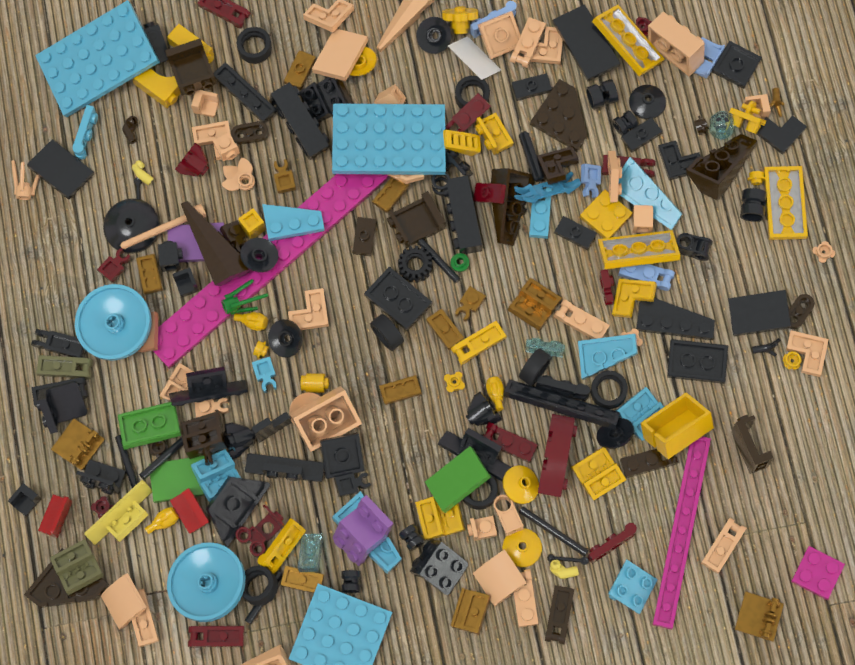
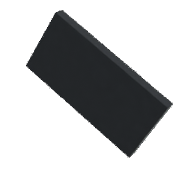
(586, 43)

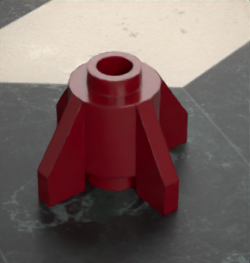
(193, 162)

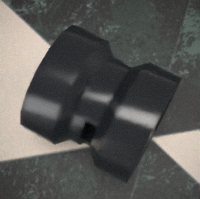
(625, 122)
(412, 537)
(351, 581)

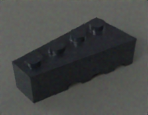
(299, 120)

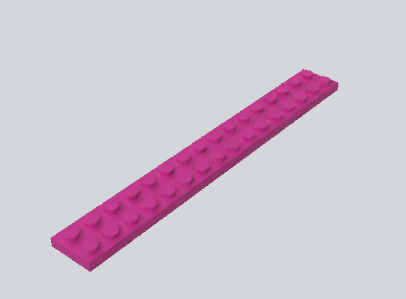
(205, 310)

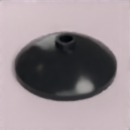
(142, 217)

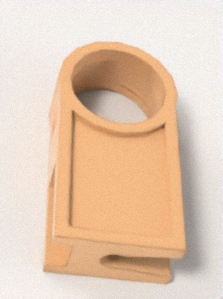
(509, 519)

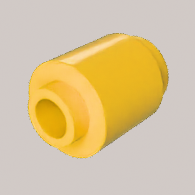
(314, 383)

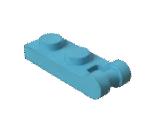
(85, 132)
(540, 217)

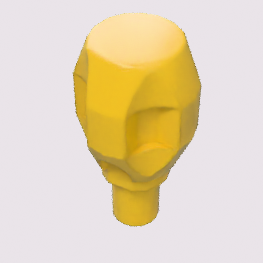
(252, 320)
(495, 391)
(163, 520)

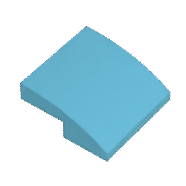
(639, 408)
(213, 476)

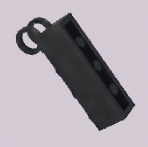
(462, 211)

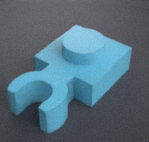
(264, 371)

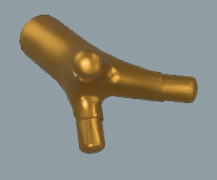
(777, 101)

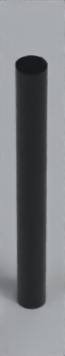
(553, 531)

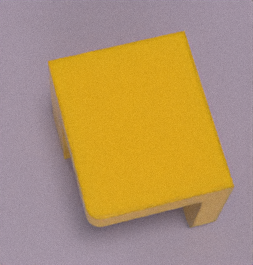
(252, 224)

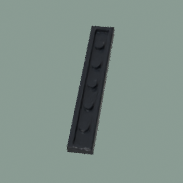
(561, 404)

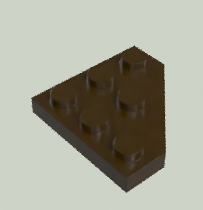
(561, 116)
(49, 591)

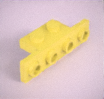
(122, 516)

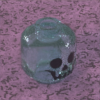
(721, 125)

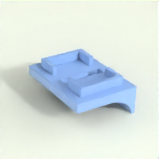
(711, 52)

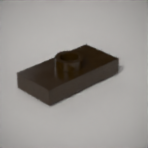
(364, 236)

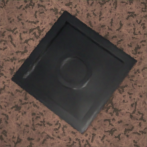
(736, 64)
(342, 455)

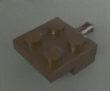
(203, 436)

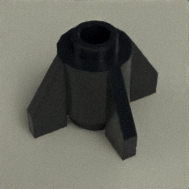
(482, 411)
(238, 439)

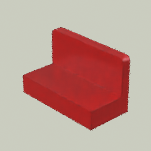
(189, 511)
(55, 515)

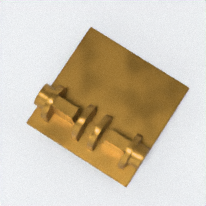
(77, 444)
(759, 616)

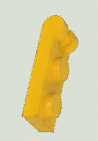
(479, 342)
(281, 546)

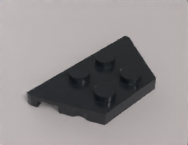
(234, 505)

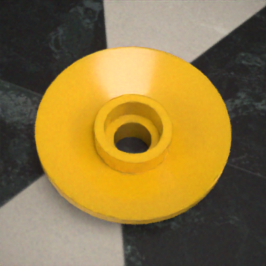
(365, 62)
(515, 489)
(527, 556)

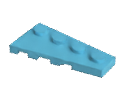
(641, 190)
(385, 554)

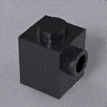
(169, 256)

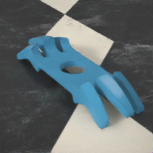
(537, 193)

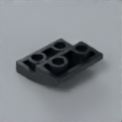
(322, 96)

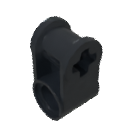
(694, 246)

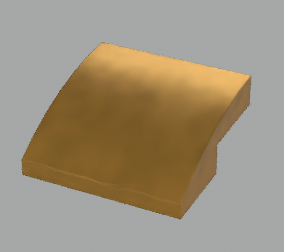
(534, 304)

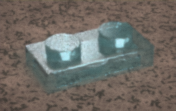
(553, 348)
(310, 553)

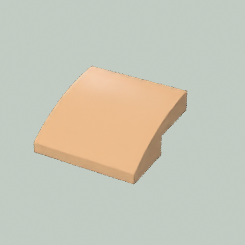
(499, 577)
(123, 601)

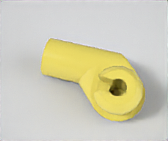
(141, 174)
(562, 572)

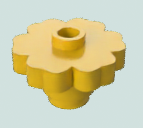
(460, 18)

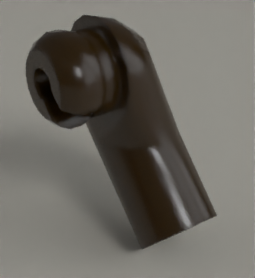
(129, 128)

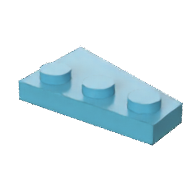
(291, 222)
(605, 352)

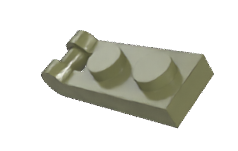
(63, 366)

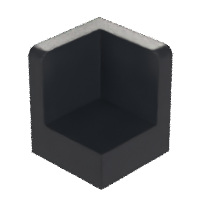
(185, 282)
(24, 499)

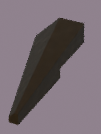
(220, 257)

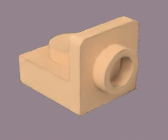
(226, 147)
(482, 528)

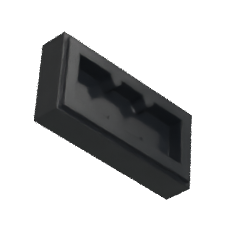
(531, 87)
(641, 135)
(575, 233)

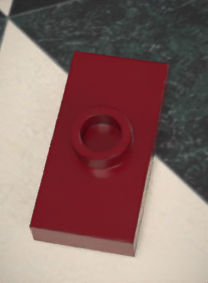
(489, 193)

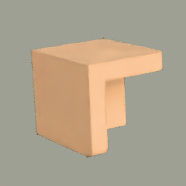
(391, 96)
(205, 103)
(762, 104)
(642, 219)

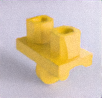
(754, 122)

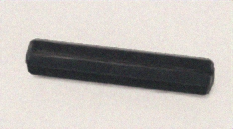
(531, 156)

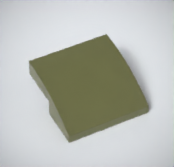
(76, 567)

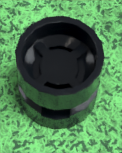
(596, 97)
(753, 204)

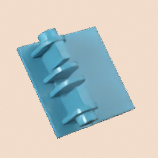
(632, 586)

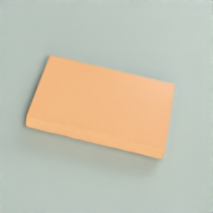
(340, 54)

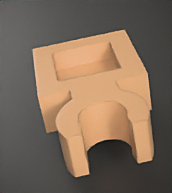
(210, 406)

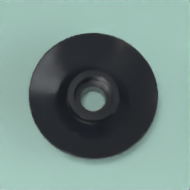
(426, 31)
(647, 109)
(259, 248)
(278, 338)
(615, 438)

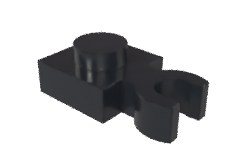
(349, 485)

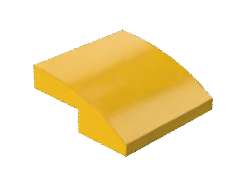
(598, 473)
(436, 522)

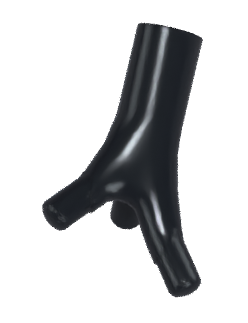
(766, 348)

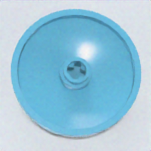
(113, 322)
(206, 582)

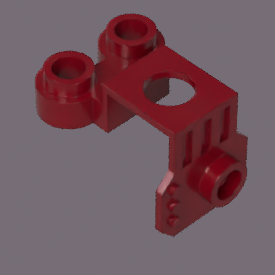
(256, 534)

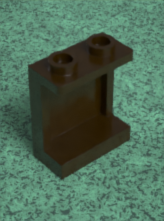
(191, 67)
(416, 221)
(746, 446)

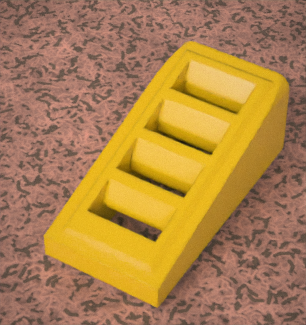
(469, 148)

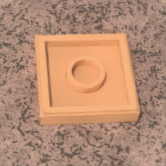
(500, 34)

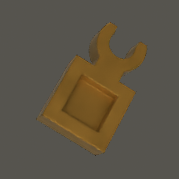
(284, 179)
(471, 302)

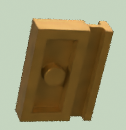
(470, 611)

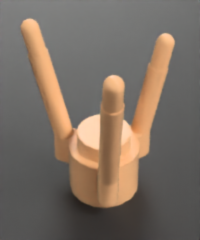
(23, 190)

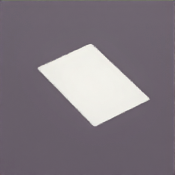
(474, 58)

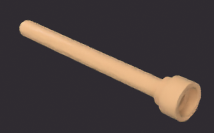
(160, 229)

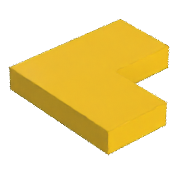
(628, 292)

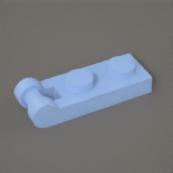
(510, 6)
(648, 273)

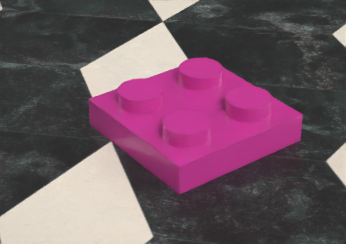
(817, 573)

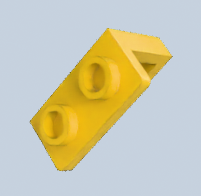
(494, 133)

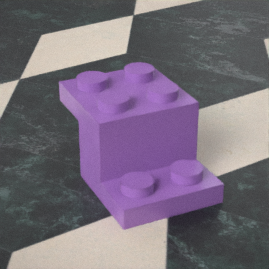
(362, 530)

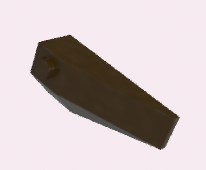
(719, 168)
(509, 213)

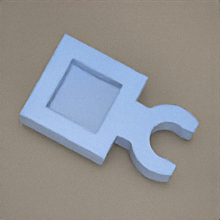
(591, 178)

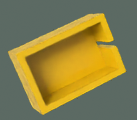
(677, 425)

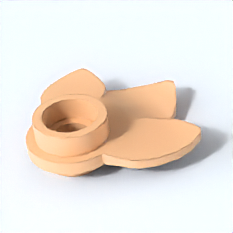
(236, 175)

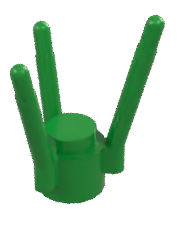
(232, 304)

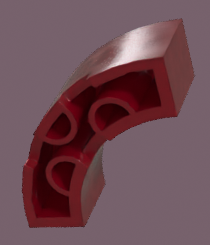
(557, 451)

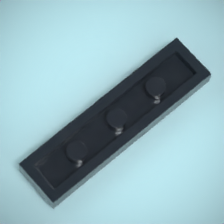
(244, 93)

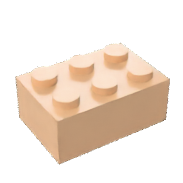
(676, 43)
(325, 418)

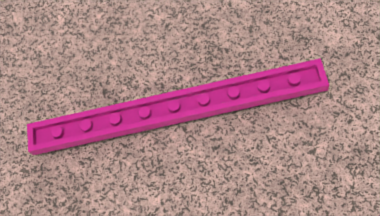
(681, 533)

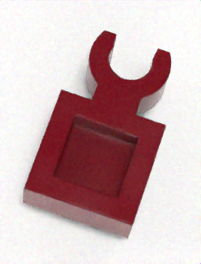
(112, 268)
(606, 283)

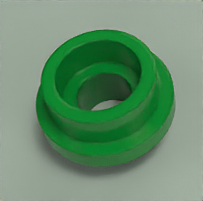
(462, 267)

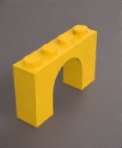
(165, 88)

